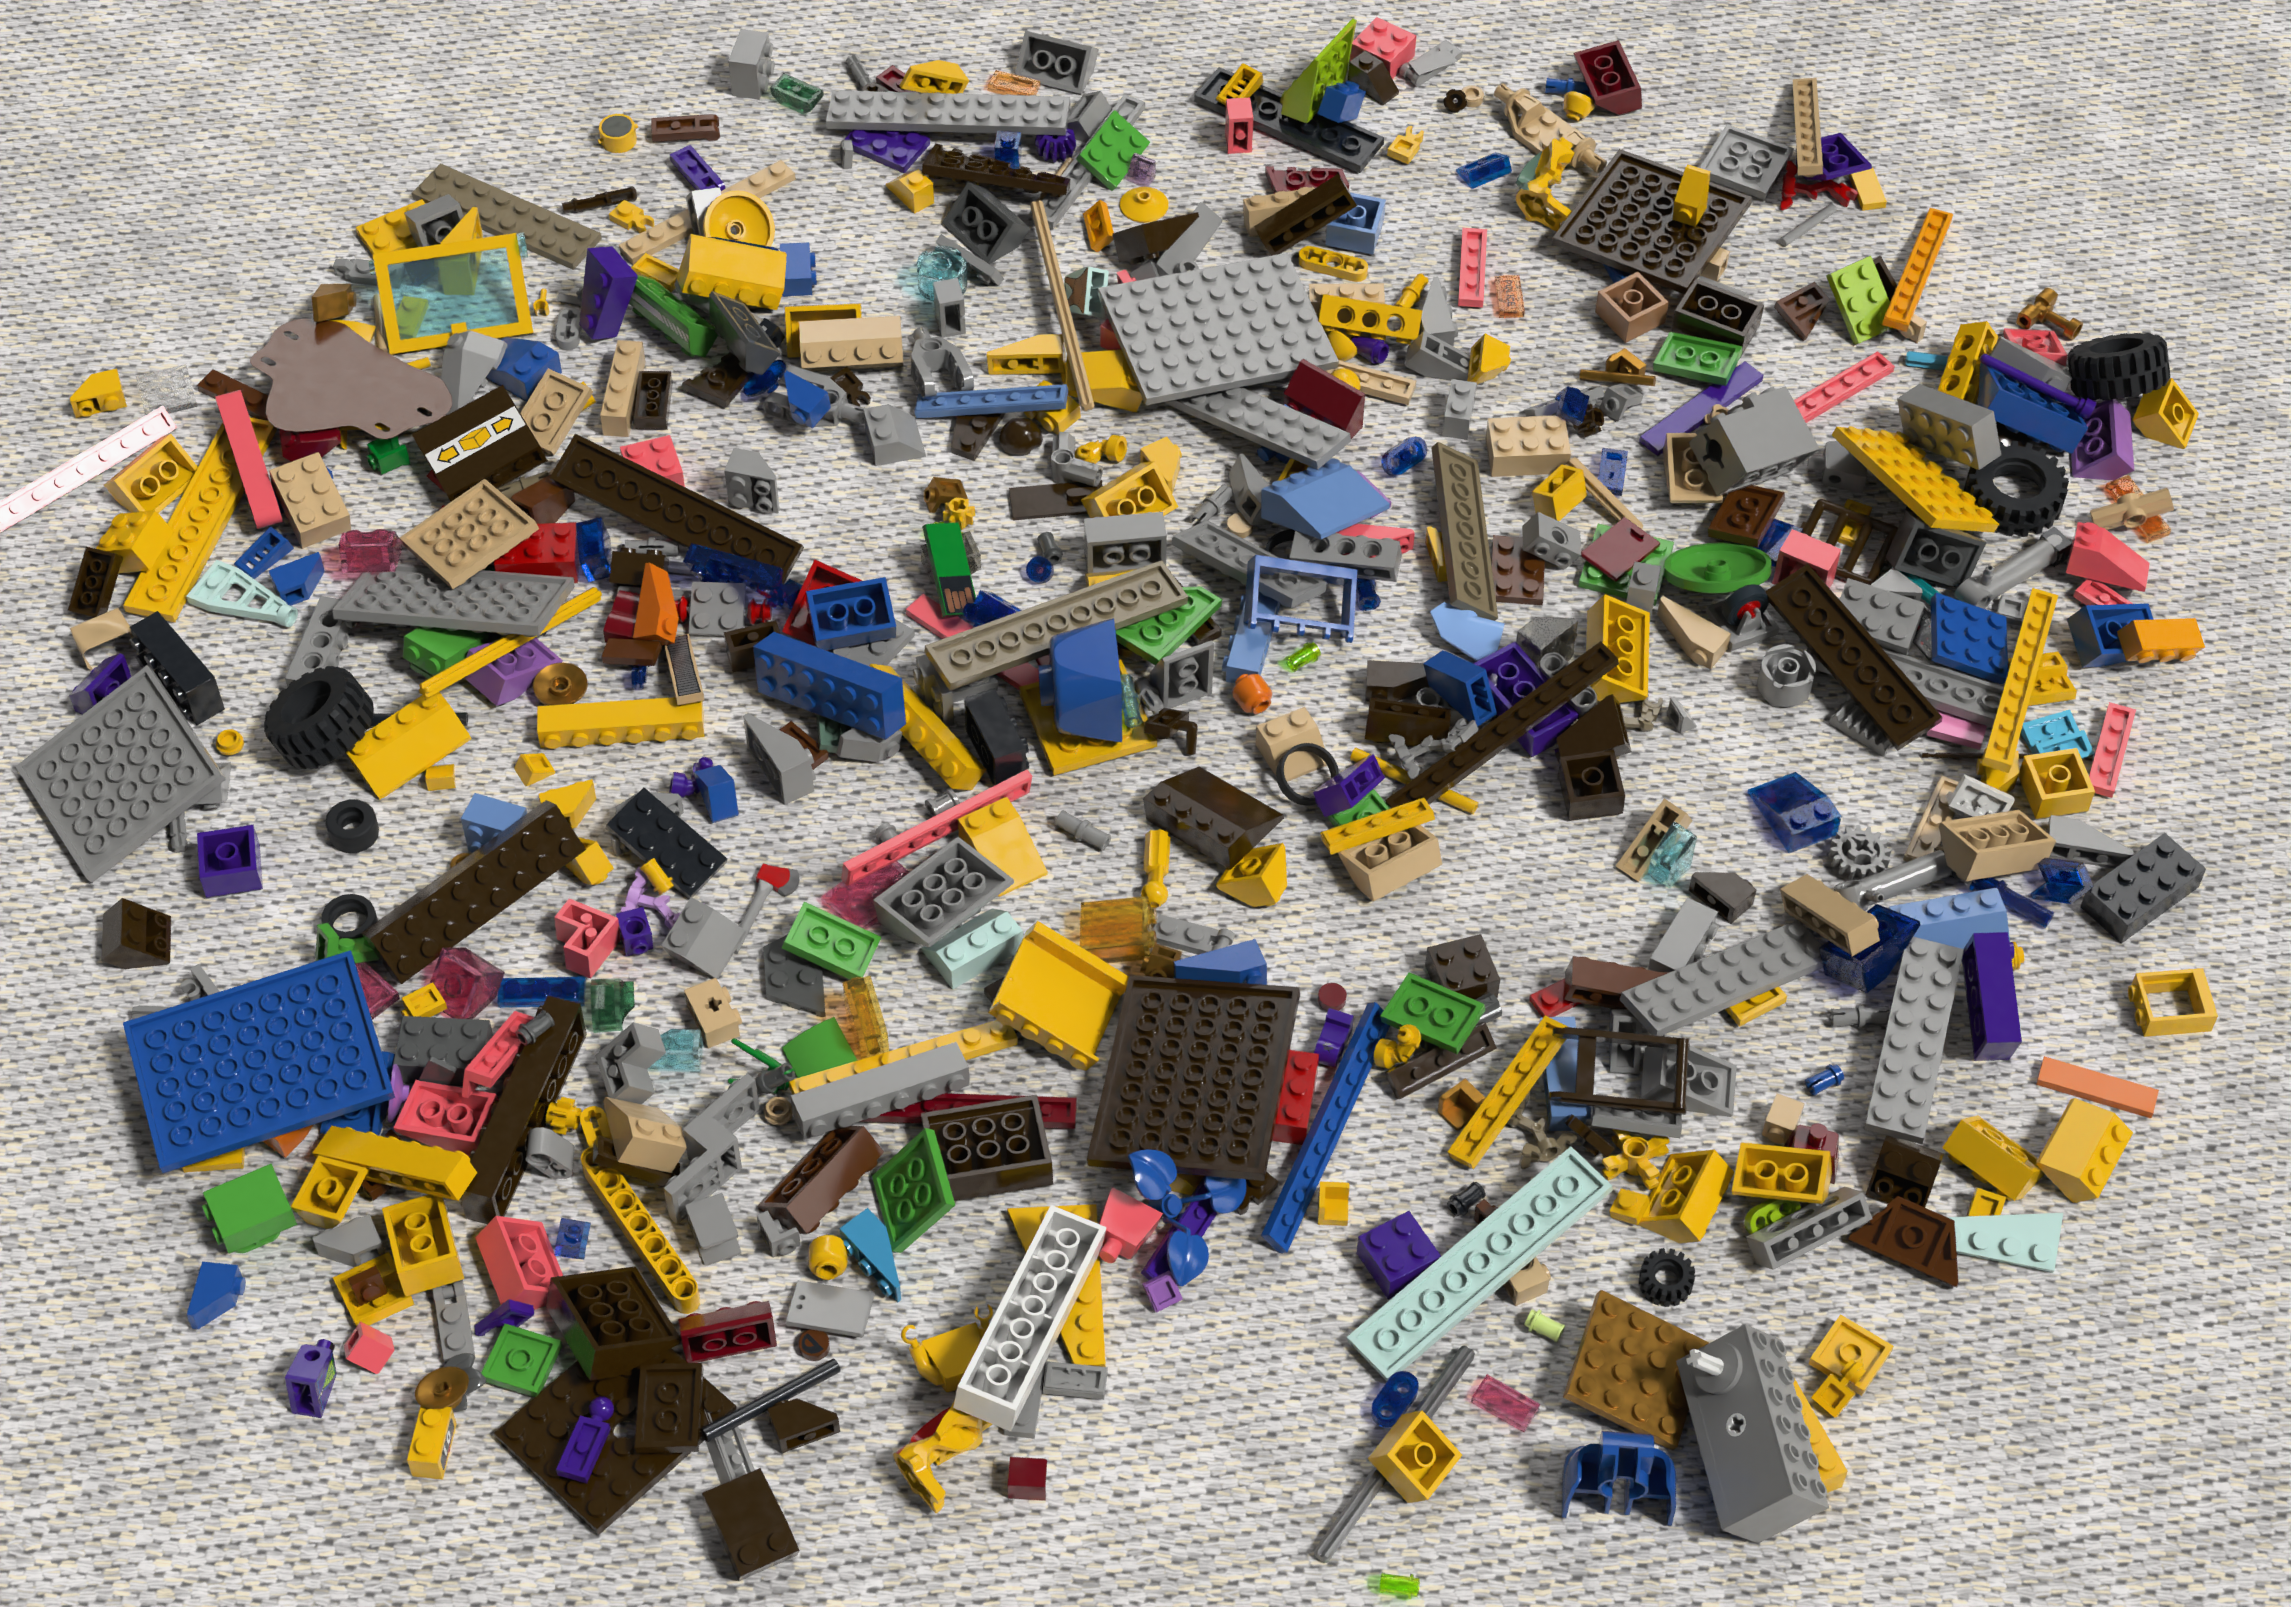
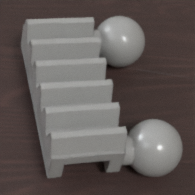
(1856, 724)

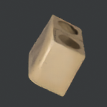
(99, 630)

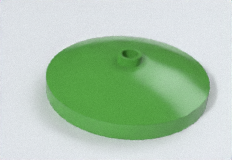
(1717, 567)

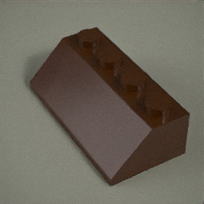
(822, 1178)

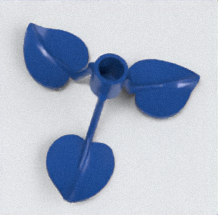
(1152, 1176)

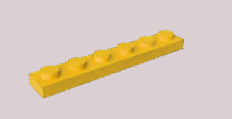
(1507, 1094)

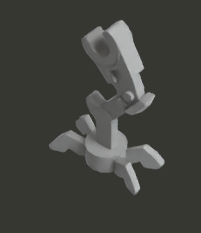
(1459, 734)

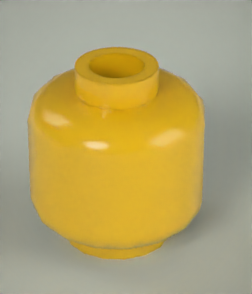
(827, 1257)

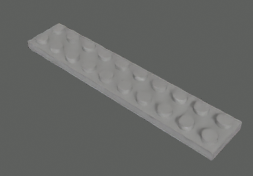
(948, 112)

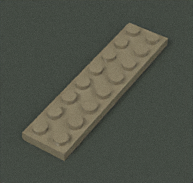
(505, 213)
(1464, 532)

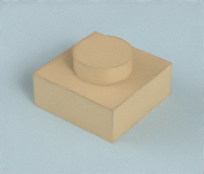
(1915, 330)

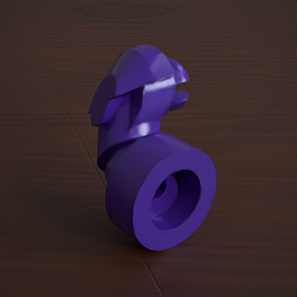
(683, 786)

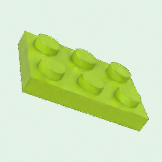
(1860, 299)

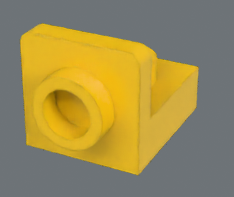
(423, 1002)

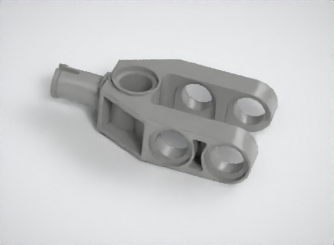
(934, 354)
(838, 400)

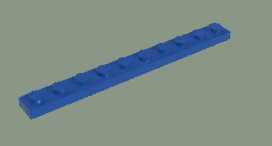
(1325, 1131)

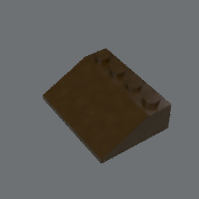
(1210, 815)
(992, 1146)
(610, 1320)

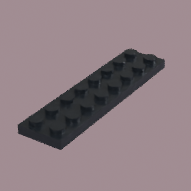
(1335, 141)

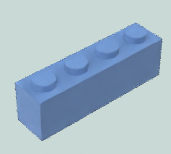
(1249, 645)
(1561, 1076)

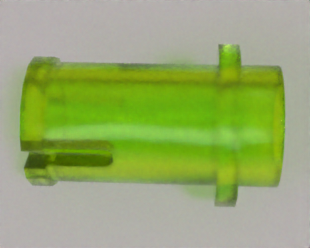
(1308, 653)
(1399, 1585)

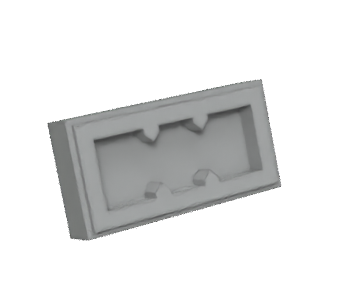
(1075, 1380)

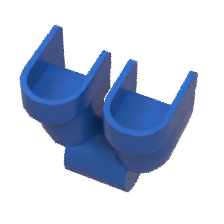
(1620, 1455)

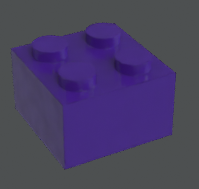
(229, 861)
(1396, 1253)

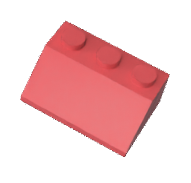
(518, 1259)

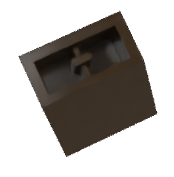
(135, 936)
(1904, 1171)

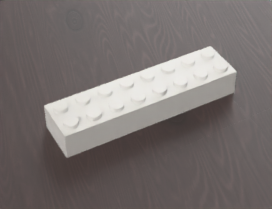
(1029, 1318)

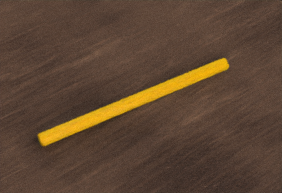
(504, 645)

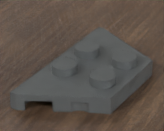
(793, 979)

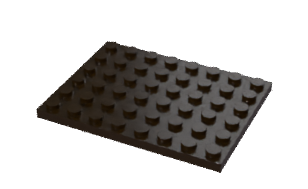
(1196, 1075)

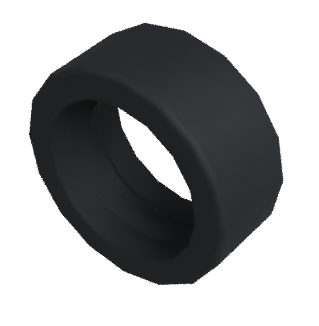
(345, 904)

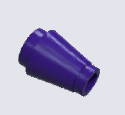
(1372, 349)

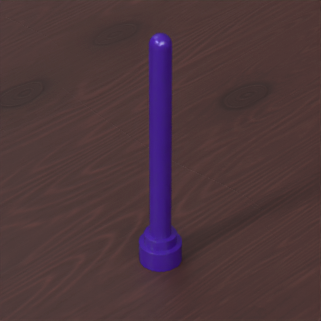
(2082, 406)

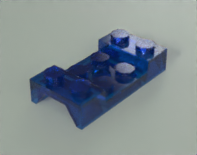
(723, 567)

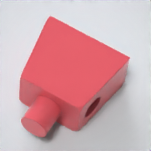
(1127, 1224)

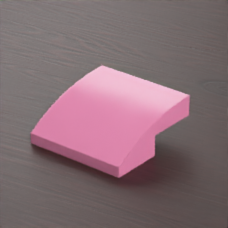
(1958, 731)

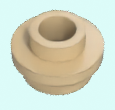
(775, 1104)

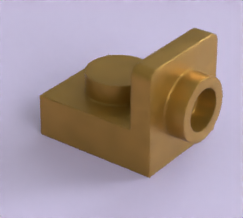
(1625, 362)
(942, 491)

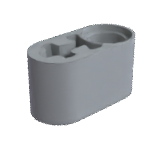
(550, 1153)

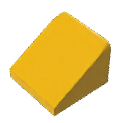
(533, 768)
(440, 777)

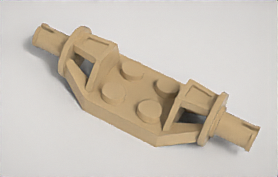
(1540, 126)

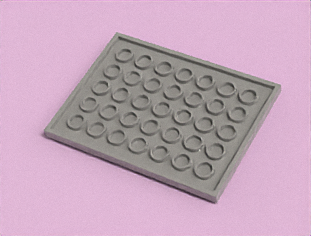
(1216, 328)

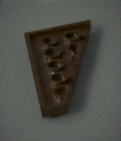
(990, 171)

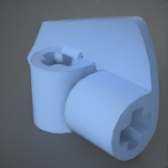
(1467, 631)

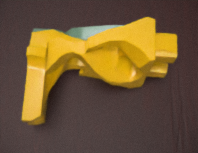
(1533, 182)

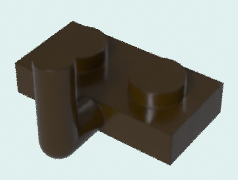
(1168, 723)

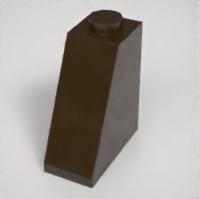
(1596, 732)

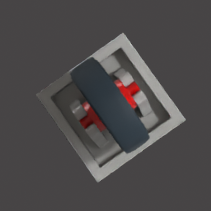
(1744, 616)

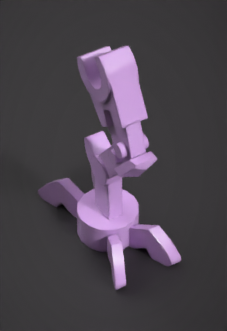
(636, 898)

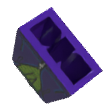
(311, 1378)

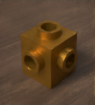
(1160, 962)

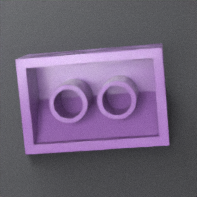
(2107, 444)

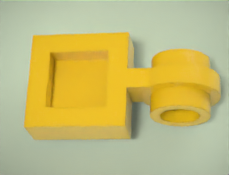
(1834, 1393)

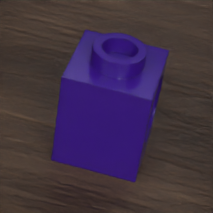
(634, 922)

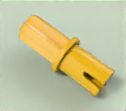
(1411, 293)

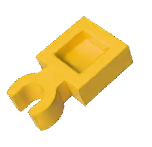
(1405, 147)
(629, 215)

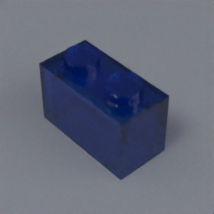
(594, 549)

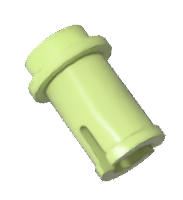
(1544, 1325)

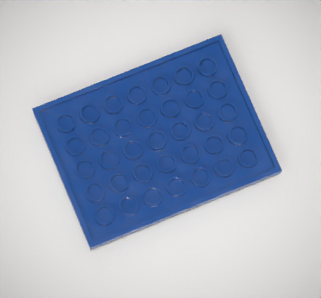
(257, 1061)

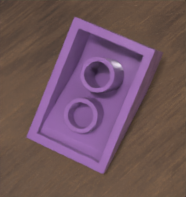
(513, 672)

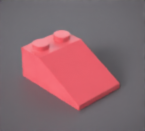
(2039, 341)
(2105, 558)
(444, 1118)

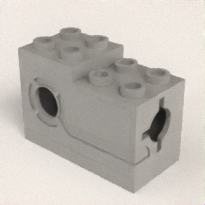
(1754, 441)

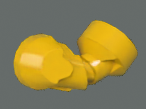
(1114, 448)
(1389, 1052)

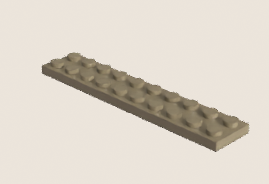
(1027, 633)

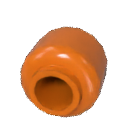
(1252, 693)

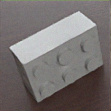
(1124, 541)
(1884, 614)

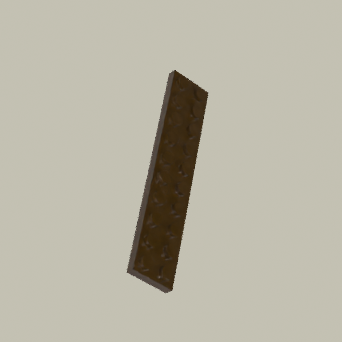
(668, 506)

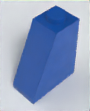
(1461, 685)

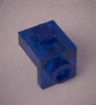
(1572, 405)

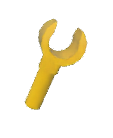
(541, 303)

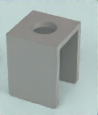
(713, 1229)

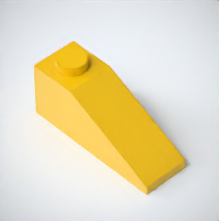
(935, 77)
(1029, 356)

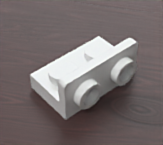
(1978, 798)

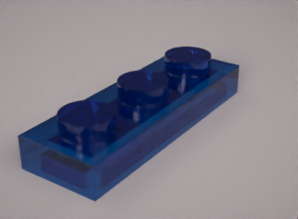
(534, 991)

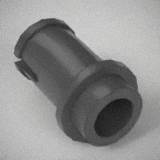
(1050, 548)
(530, 1031)

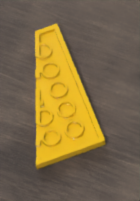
(1084, 1326)

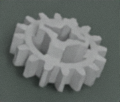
(1860, 852)

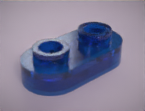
(1402, 457)
(1394, 1401)

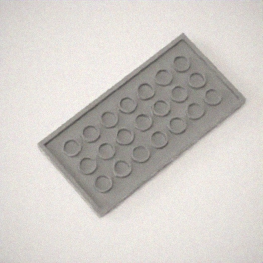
(483, 603)

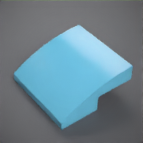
(2056, 734)

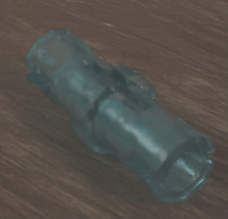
(1130, 702)

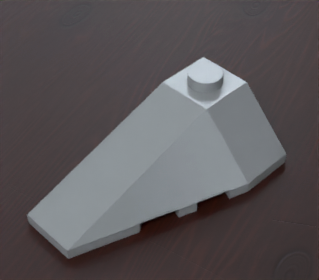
(467, 363)

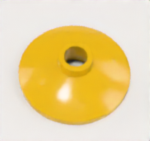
(1144, 204)

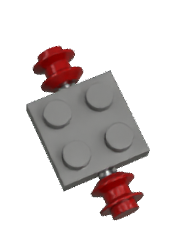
(720, 608)

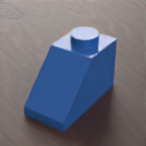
(806, 400)
(214, 1292)

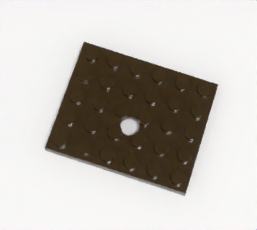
(620, 1476)

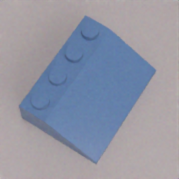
(1321, 500)

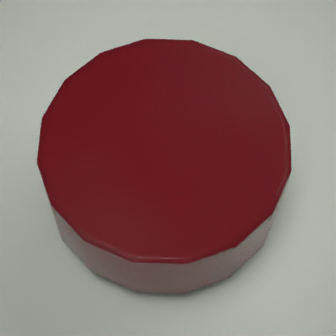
(1332, 996)

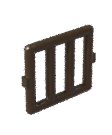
(1869, 523)

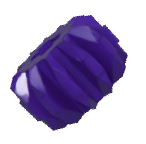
(1056, 146)

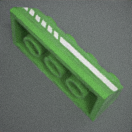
(672, 316)

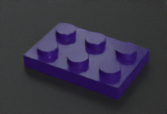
(889, 148)

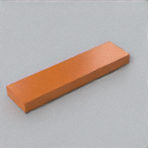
(2097, 1087)

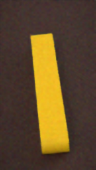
(646, 1240)

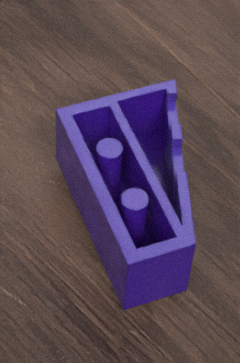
(605, 292)

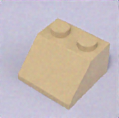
(1283, 733)

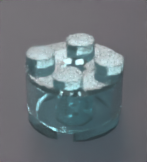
(940, 265)

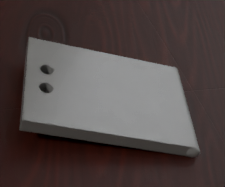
(830, 1308)

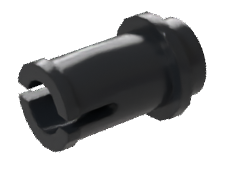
(1465, 1199)

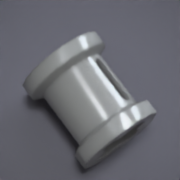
(941, 803)

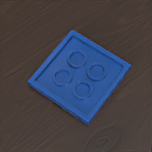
(1969, 638)

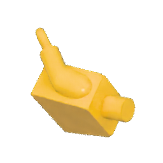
(947, 1355)

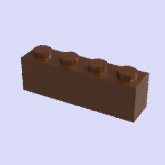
(1602, 982)

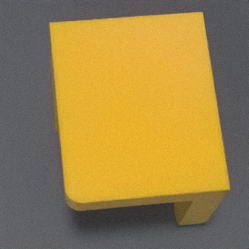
(1333, 1203)

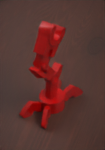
(1840, 191)

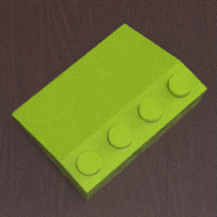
(1327, 69)

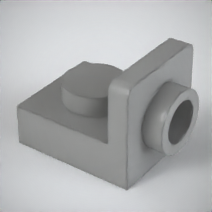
(1619, 398)
(774, 1237)

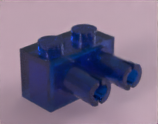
(988, 608)

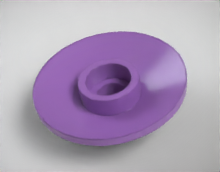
(401, 1093)

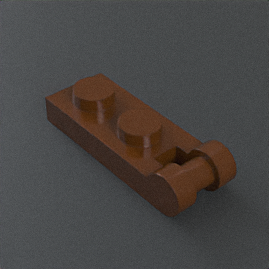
(685, 127)

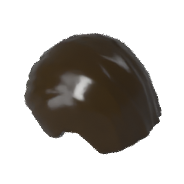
(1020, 436)

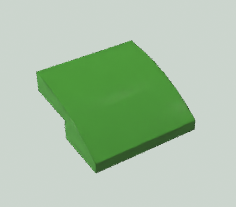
(819, 1049)

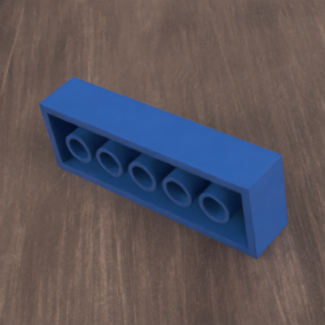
(830, 685)

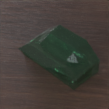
(796, 93)
(610, 1003)

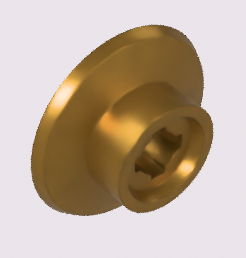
(442, 1388)

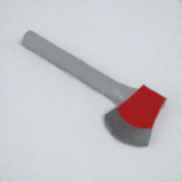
(769, 878)

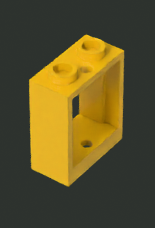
(2187, 980)

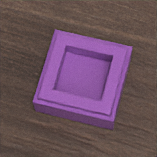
(1162, 1291)

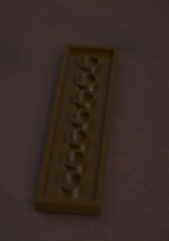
(1853, 657)

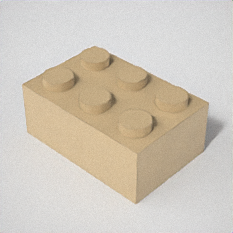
(1526, 445)
(310, 500)

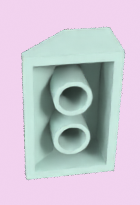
(975, 946)

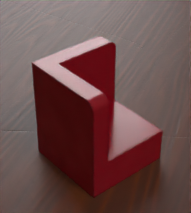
(1027, 1478)

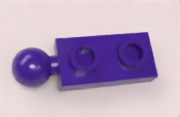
(586, 1442)

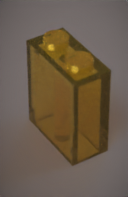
(1118, 929)
(865, 1017)

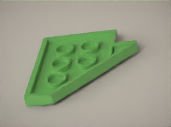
(1167, 631)

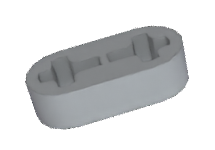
(564, 329)

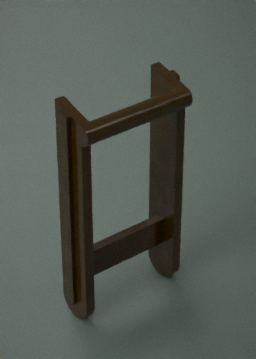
(1586, 1070)

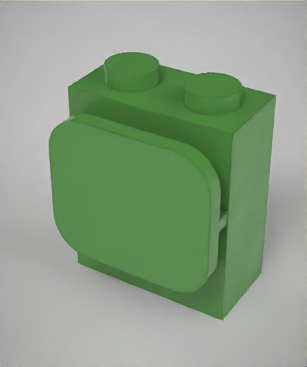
(438, 648)
(248, 1210)

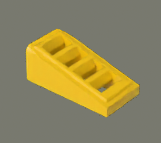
(1243, 72)

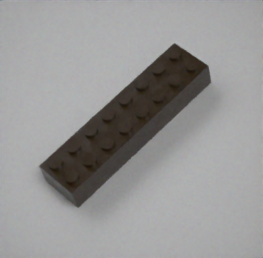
(473, 891)
(524, 1102)

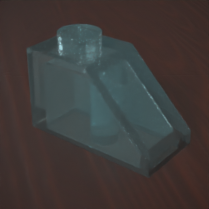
(1672, 855)
(683, 1051)

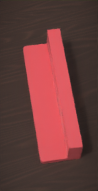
(495, 1055)

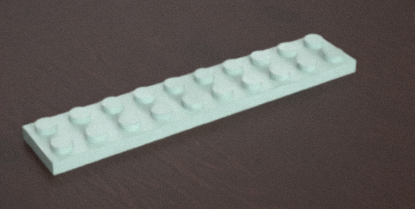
(1479, 1264)

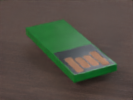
(949, 567)

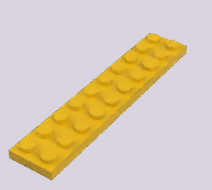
(196, 528)

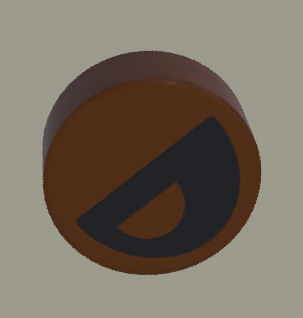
(814, 1345)

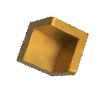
(1460, 1104)

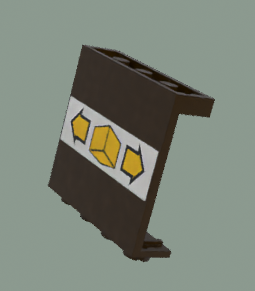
(480, 443)

